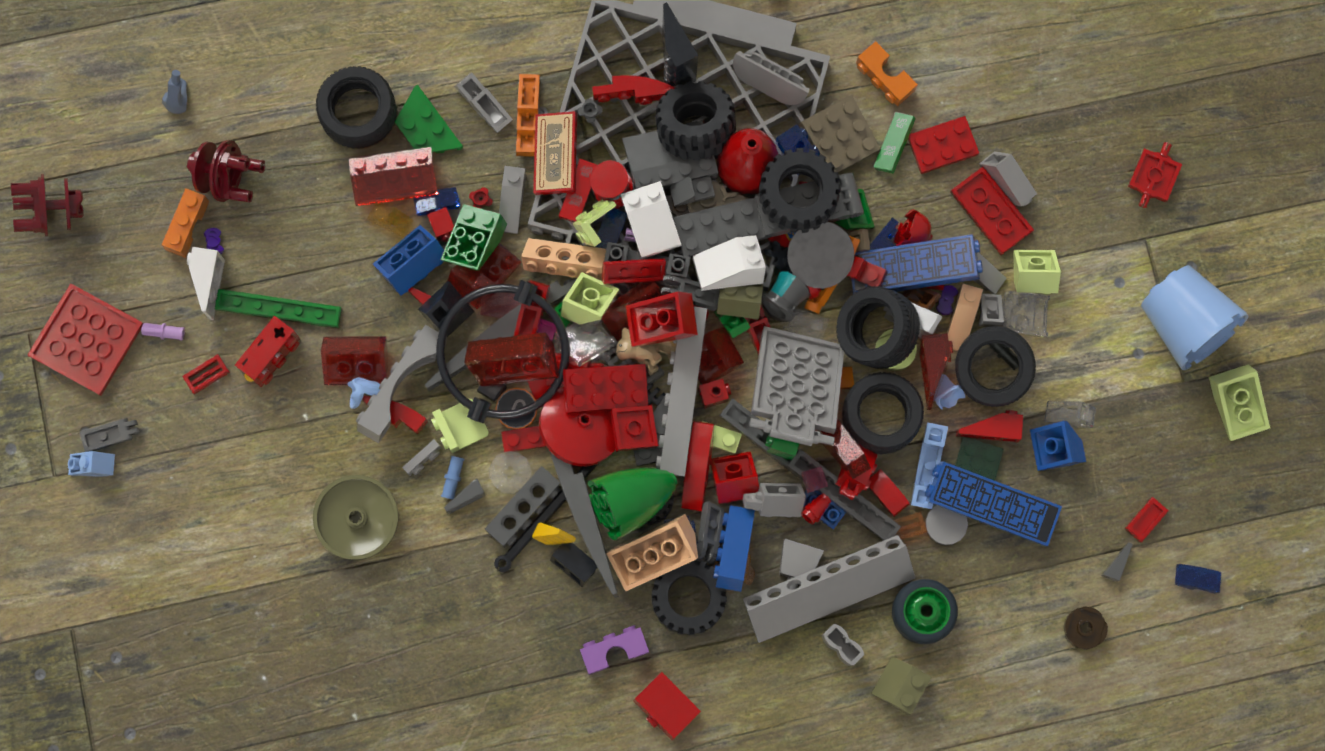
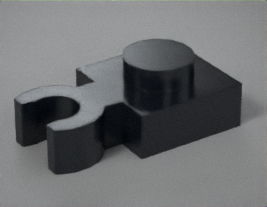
(780, 255)

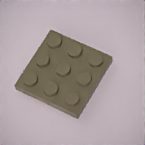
(841, 134)

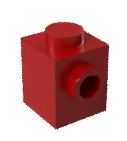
(714, 393)

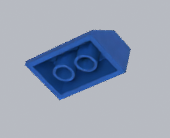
(410, 260)

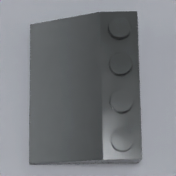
(652, 163)

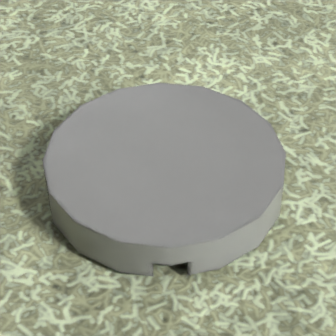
(945, 526)

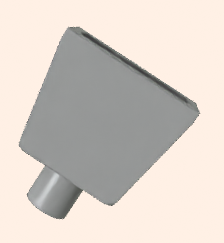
(798, 559)

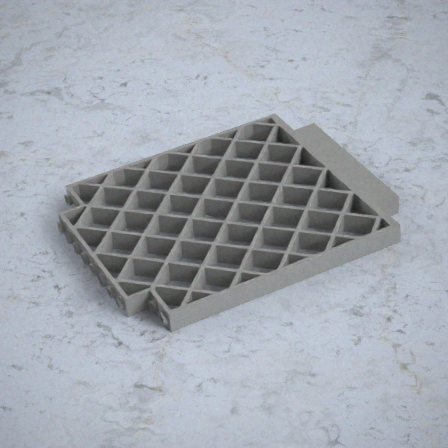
(711, 23)

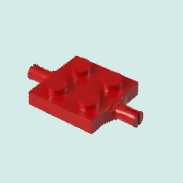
(1155, 175)

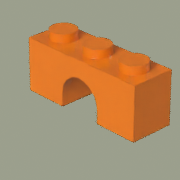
(895, 88)
(179, 234)

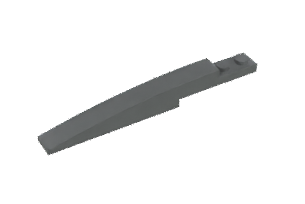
(502, 328)
(578, 499)
(858, 508)

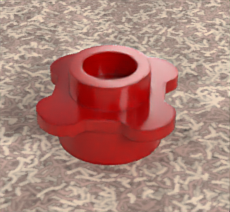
(483, 192)

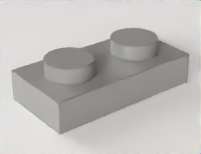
(429, 452)

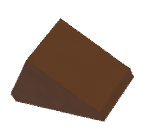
(922, 297)

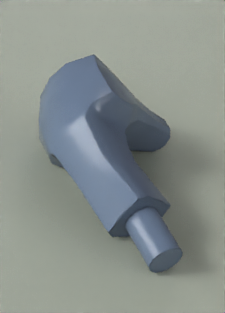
(176, 98)

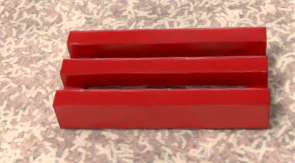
(187, 376)

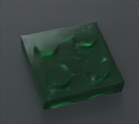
(979, 457)

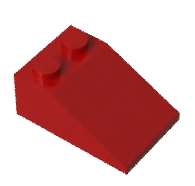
(661, 319)

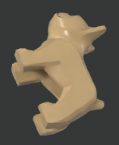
(643, 354)

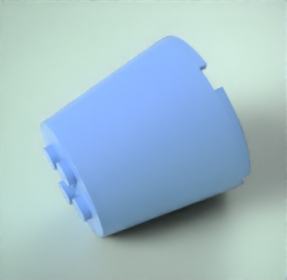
(1191, 315)

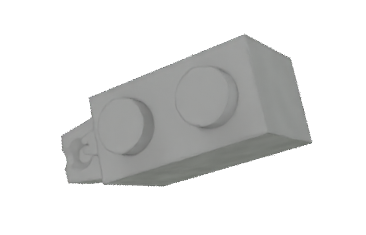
(776, 500)

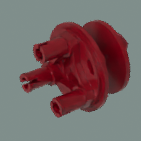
(222, 170)
(40, 205)

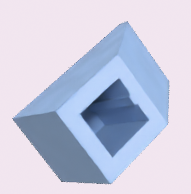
(91, 464)

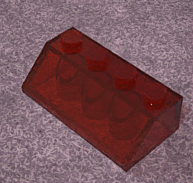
(393, 176)
(512, 359)

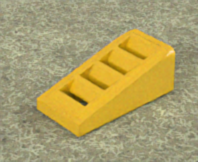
(551, 536)

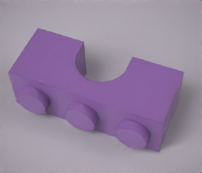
(595, 653)

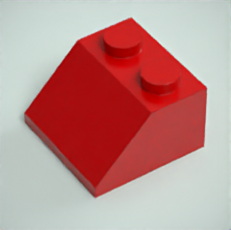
(734, 476)

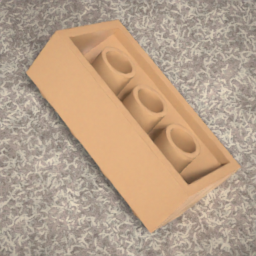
(654, 553)

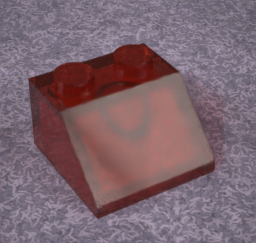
(717, 356)

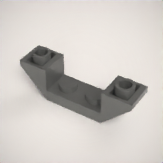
(675, 264)

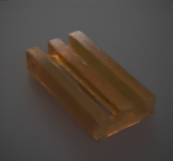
(921, 523)

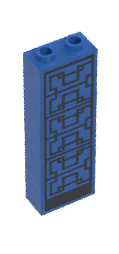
(926, 263)
(993, 503)

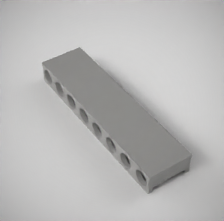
(831, 591)

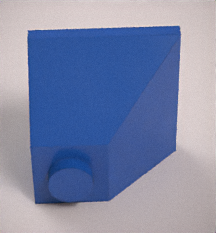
(1057, 446)

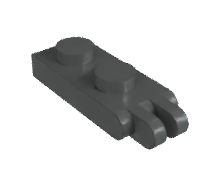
(108, 434)

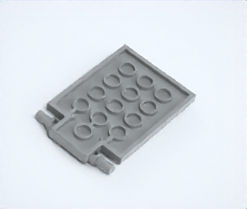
(797, 387)

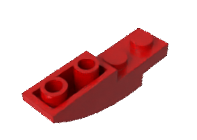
(625, 86)

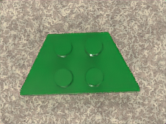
(424, 125)

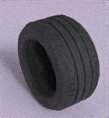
(347, 80)
(852, 319)
(1014, 390)
(903, 391)

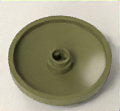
(355, 517)

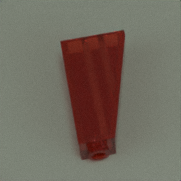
(847, 452)

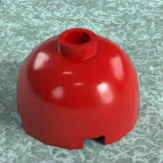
(914, 230)

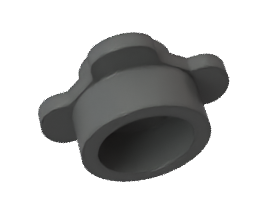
(590, 116)

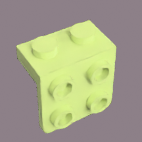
(584, 230)
(457, 428)

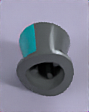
(784, 297)

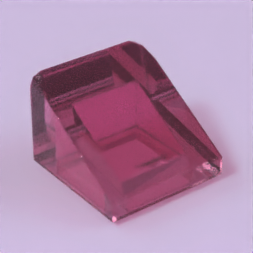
(814, 479)

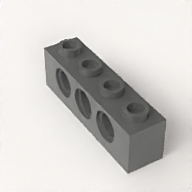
(541, 479)

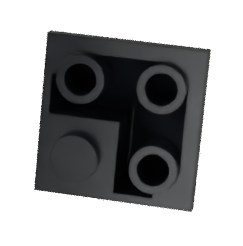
(439, 305)

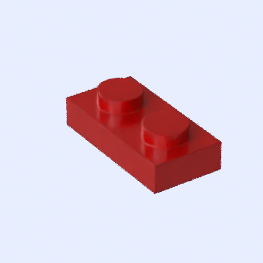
(522, 439)

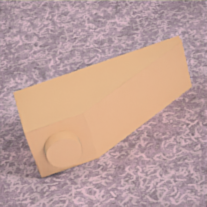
(964, 314)

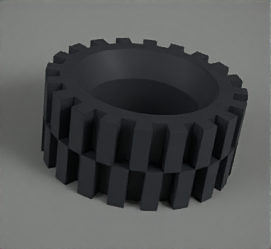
(688, 625)

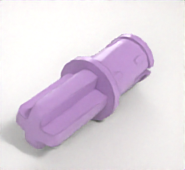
(163, 331)

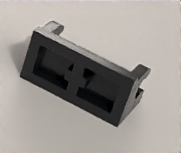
(574, 563)

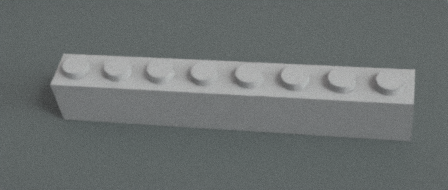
(681, 399)

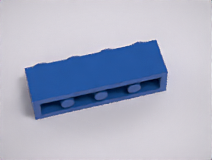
(735, 548)

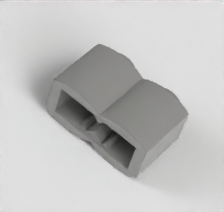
(838, 640)

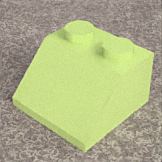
(1036, 271)
(587, 299)

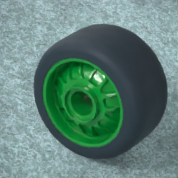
(908, 616)

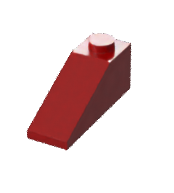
(1000, 427)

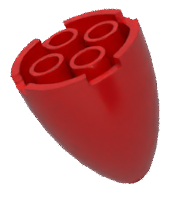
(745, 160)

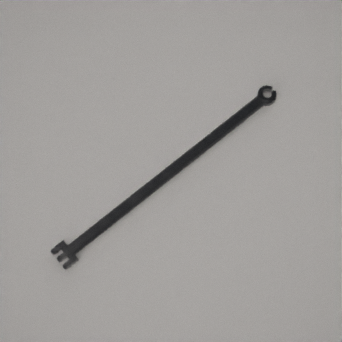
(556, 503)

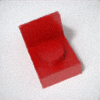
(866, 272)

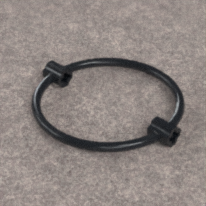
(480, 408)

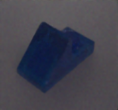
(888, 231)

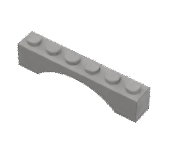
(377, 419)

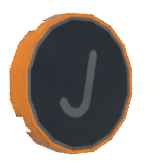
(516, 399)

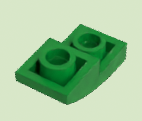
(733, 324)

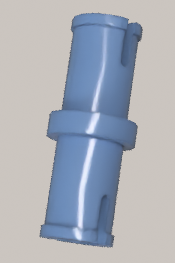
(452, 477)

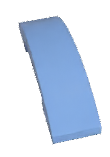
(929, 456)

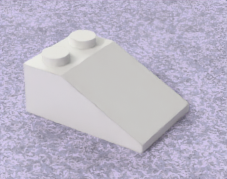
(651, 219)
(731, 264)
(206, 272)

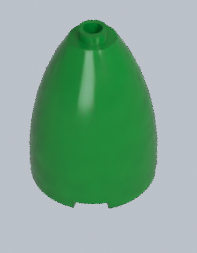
(630, 498)

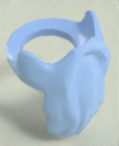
(359, 387)
(948, 394)

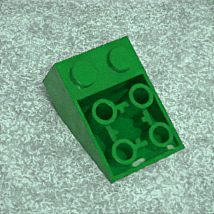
(474, 237)

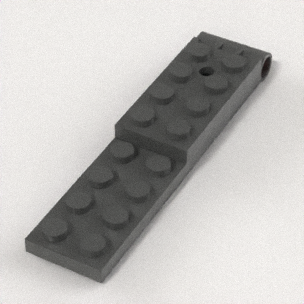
(744, 218)

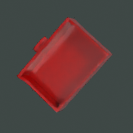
(666, 706)

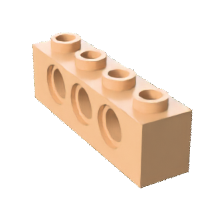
(547, 258)

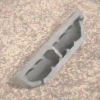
(770, 78)

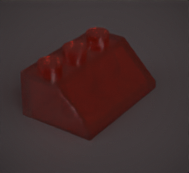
(353, 358)

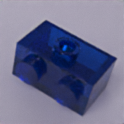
(794, 139)

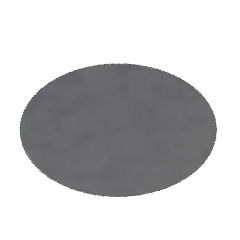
(821, 255)

